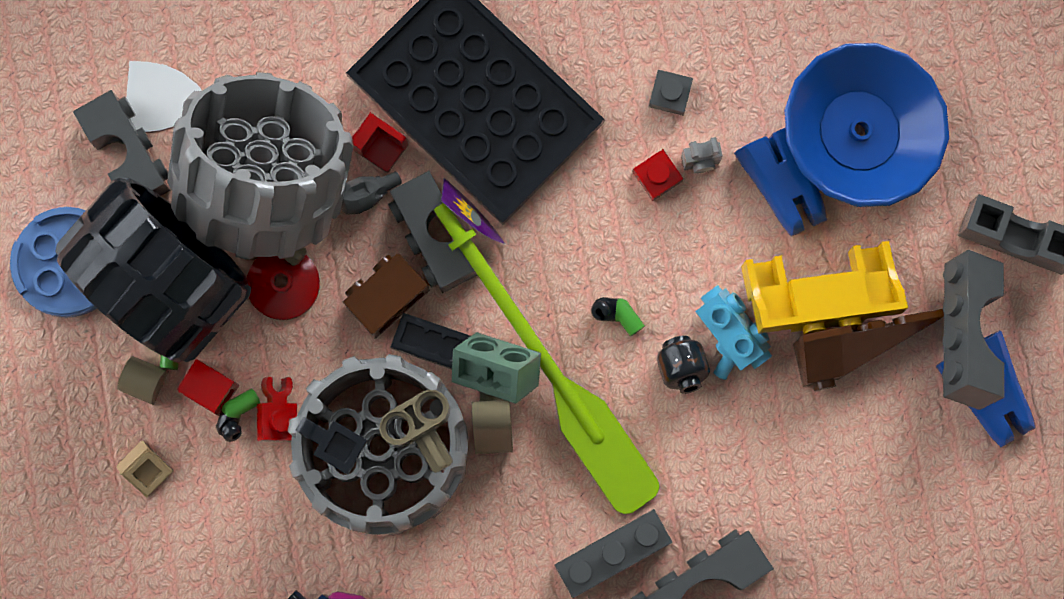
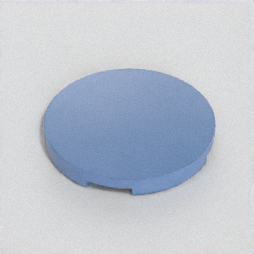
(36, 265)

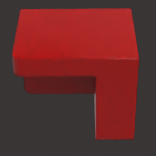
(379, 142)
(207, 387)

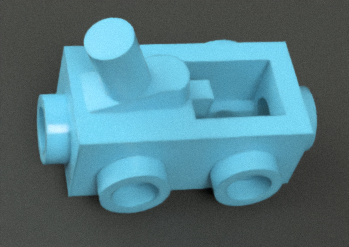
(734, 331)

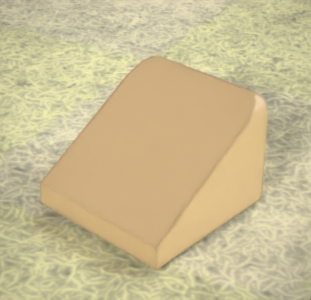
(144, 468)

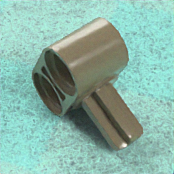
(491, 425)
(421, 430)

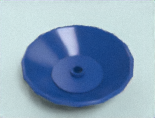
(895, 106)

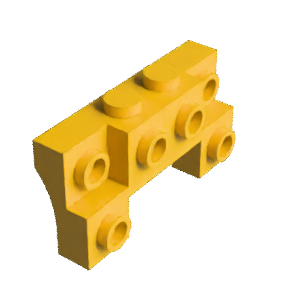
(825, 300)

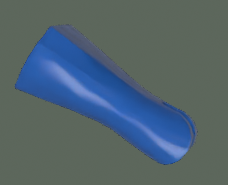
(781, 182)
(1013, 403)

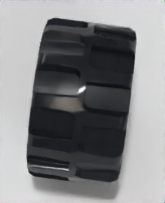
(151, 271)

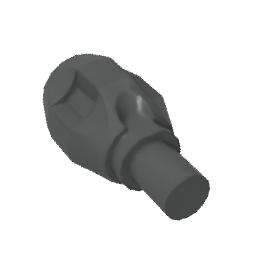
(367, 191)

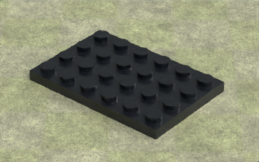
(476, 100)

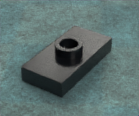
(427, 340)

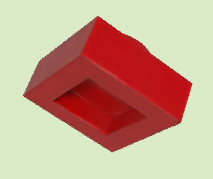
(657, 175)

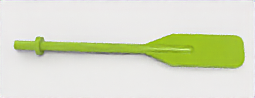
(581, 415)

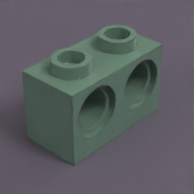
(496, 367)

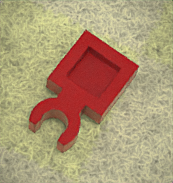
(275, 414)

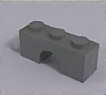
(108, 122)
(415, 206)
(998, 228)
(613, 553)

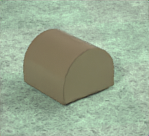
(142, 380)

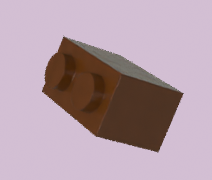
(385, 294)

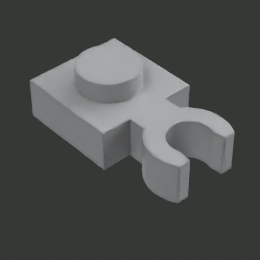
(702, 156)

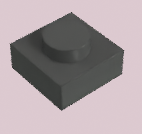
(670, 92)

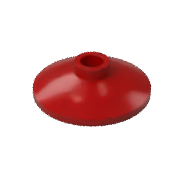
(284, 302)

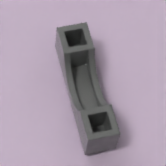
(971, 369)
(736, 562)

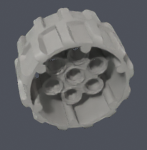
(258, 165)
(367, 465)

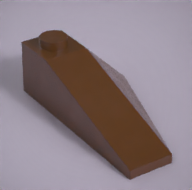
(839, 351)

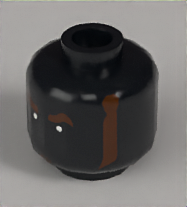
(683, 364)

